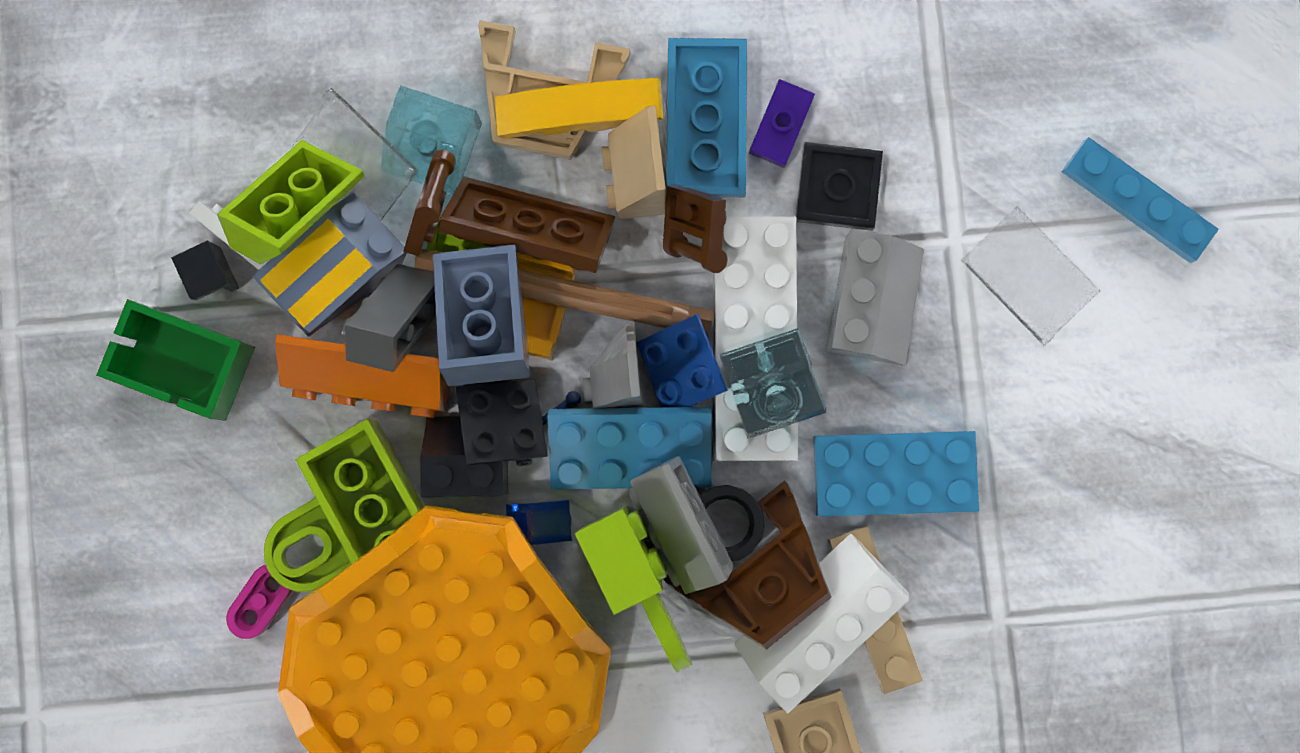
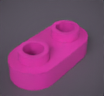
(261, 599)

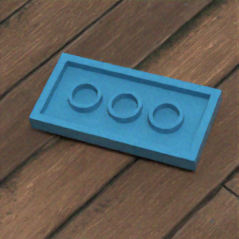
(707, 115)
(617, 444)
(896, 473)

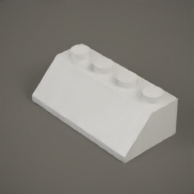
(860, 604)

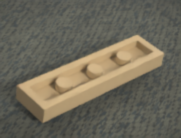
(889, 645)

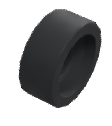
(752, 508)

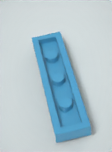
(1140, 200)

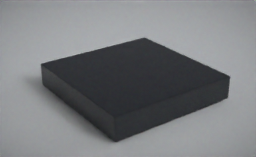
(839, 186)

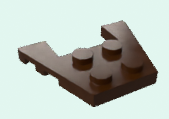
(775, 584)

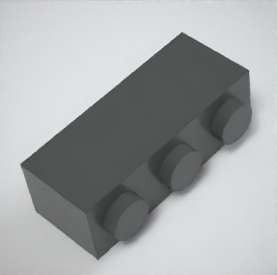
(391, 319)

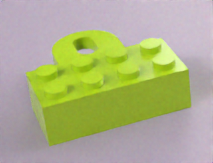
(357, 505)
(631, 574)

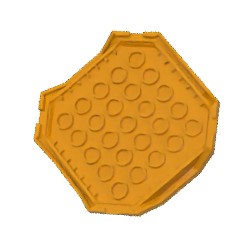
(443, 647)

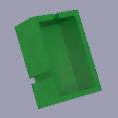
(176, 361)

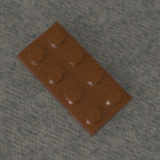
(528, 221)

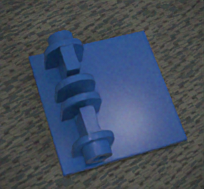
(682, 364)

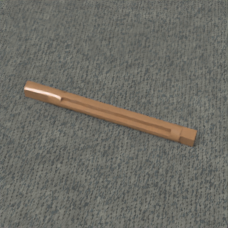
(596, 298)

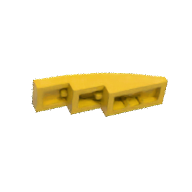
(576, 107)

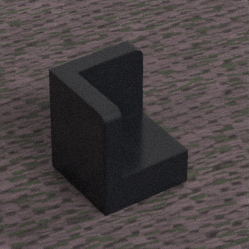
(204, 270)

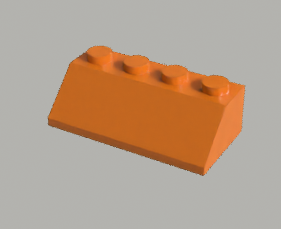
(322, 368)

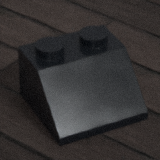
(445, 467)

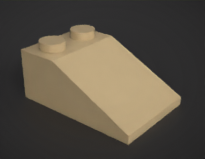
(635, 167)

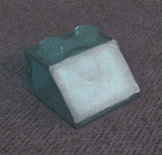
(425, 124)

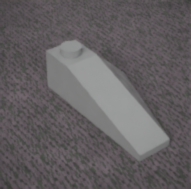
(615, 373)

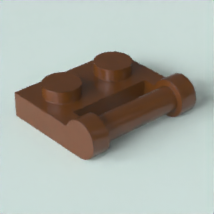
(430, 202)
(698, 216)

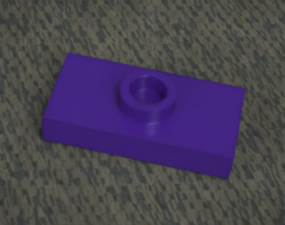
(781, 123)

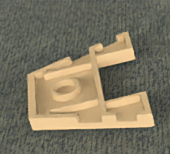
(501, 79)

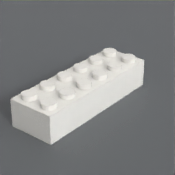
(752, 303)

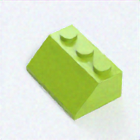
(286, 201)

